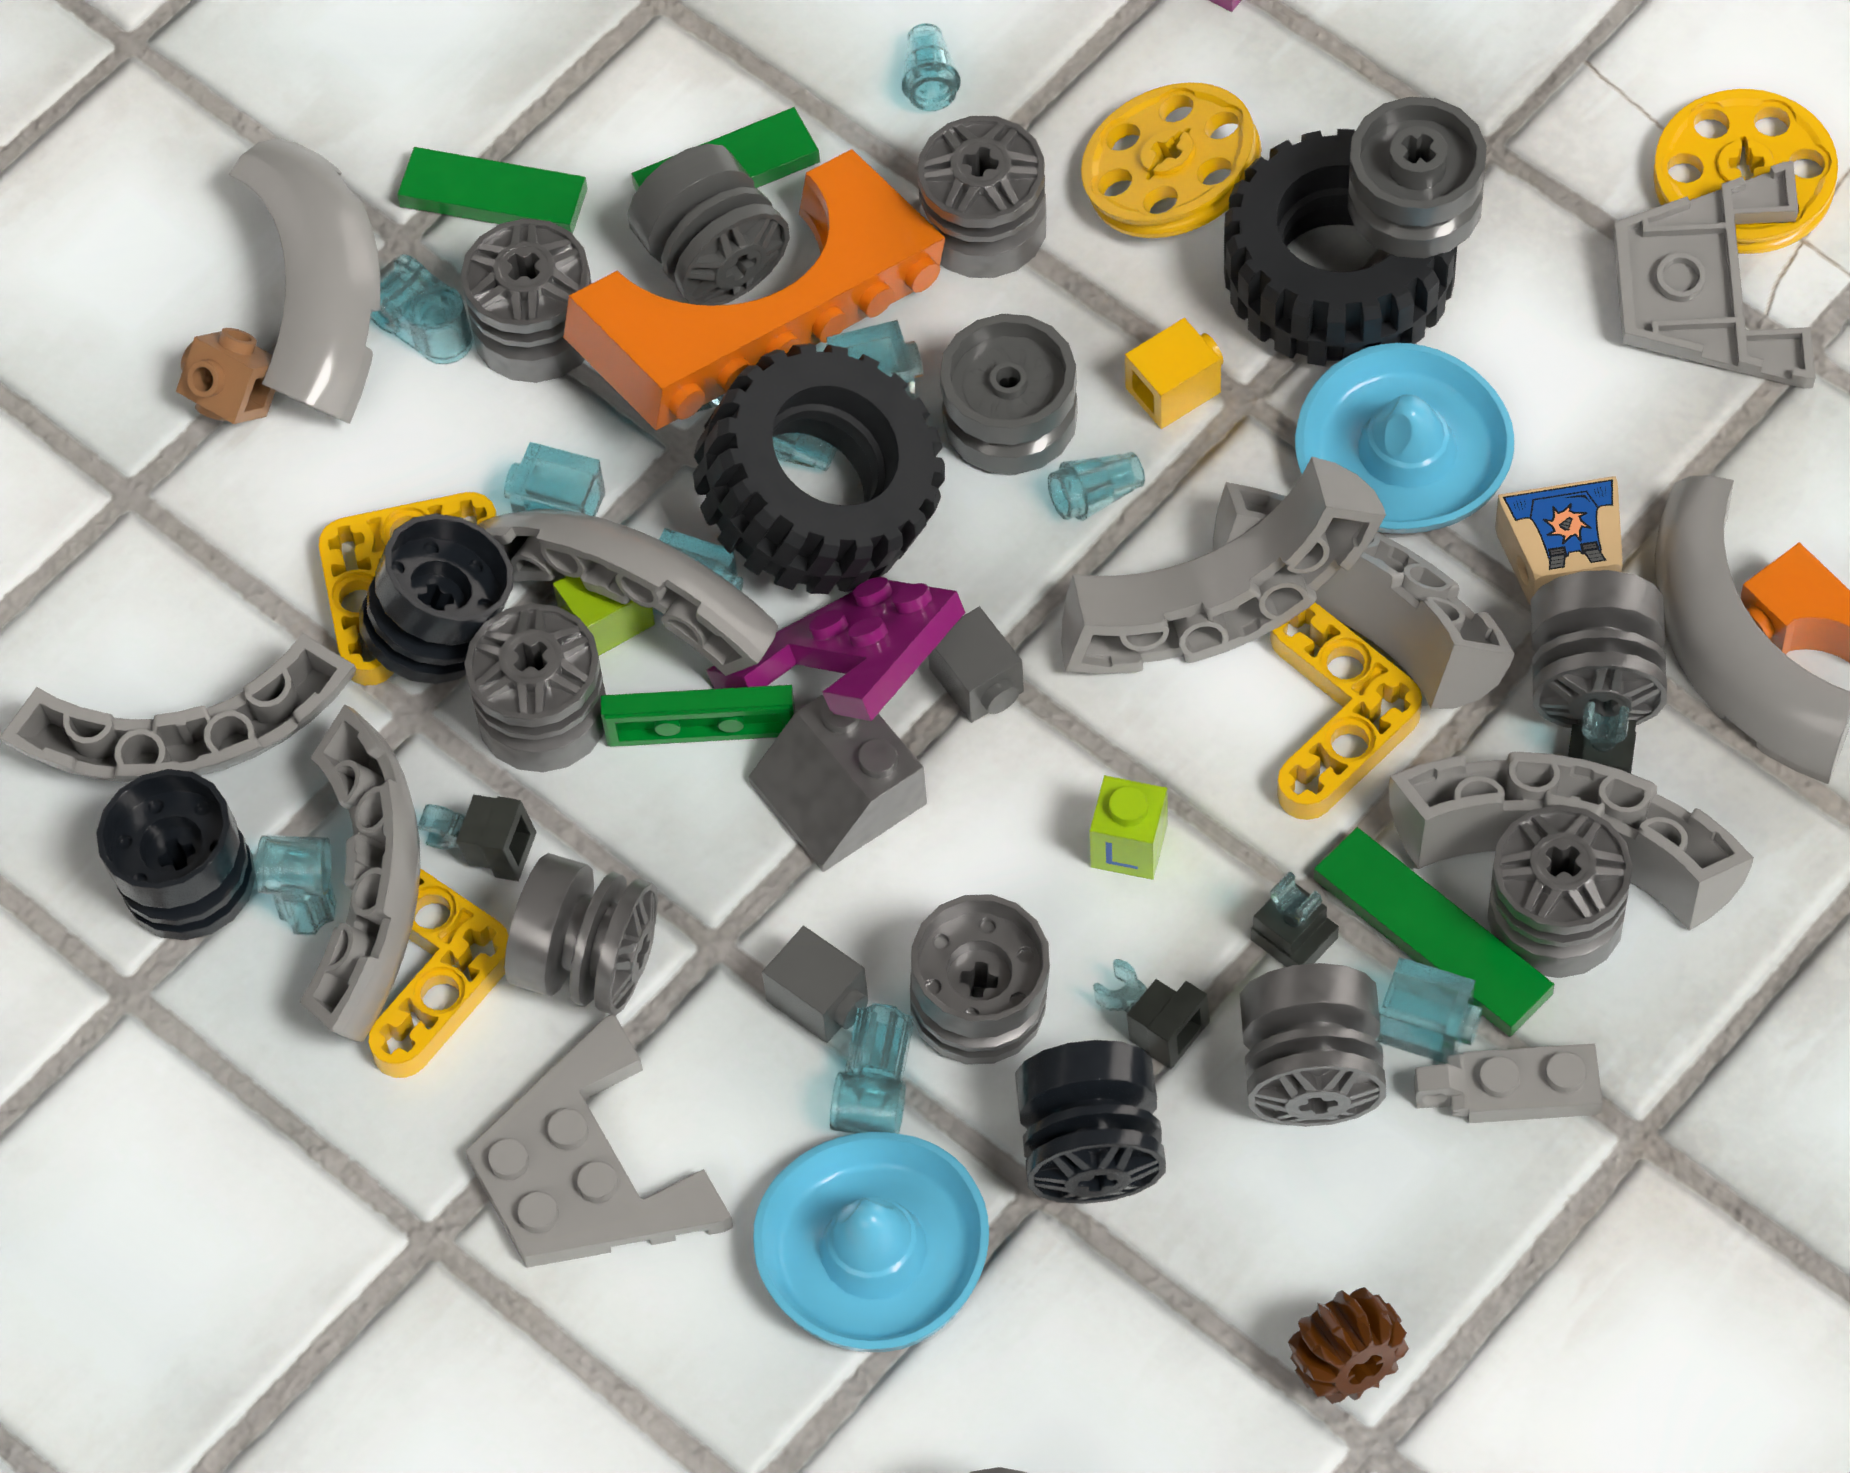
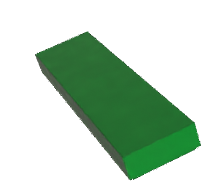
(1432, 929)

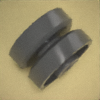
(1416, 177)
(1009, 393)

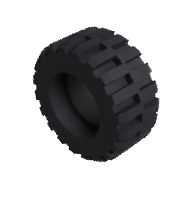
(1309, 307)
(858, 414)

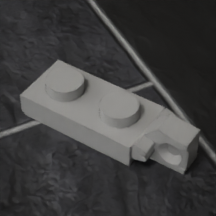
(1514, 1084)

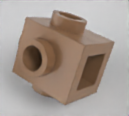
(226, 376)

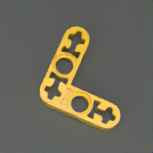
(370, 536)
(1361, 706)
(449, 947)

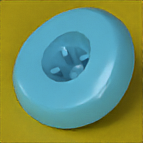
(1413, 429)
(872, 1240)

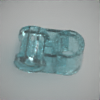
(423, 312)

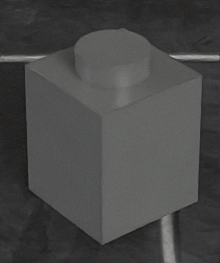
(977, 666)
(816, 984)

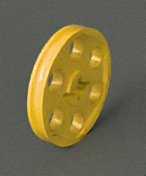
(1720, 157)
(1169, 159)

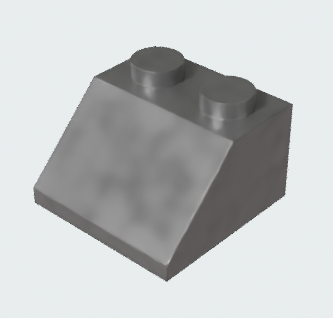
(838, 781)

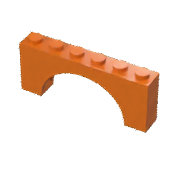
(682, 355)

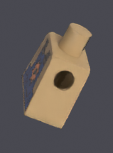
(1560, 531)

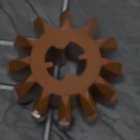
(1348, 1345)

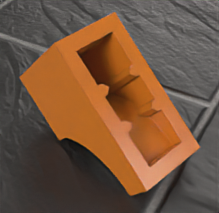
(1800, 604)

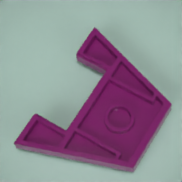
(869, 635)

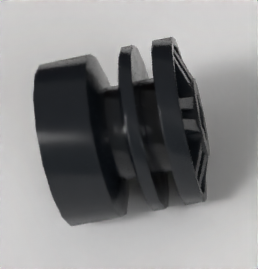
(433, 596)
(176, 854)
(1090, 1122)

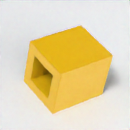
(1174, 372)

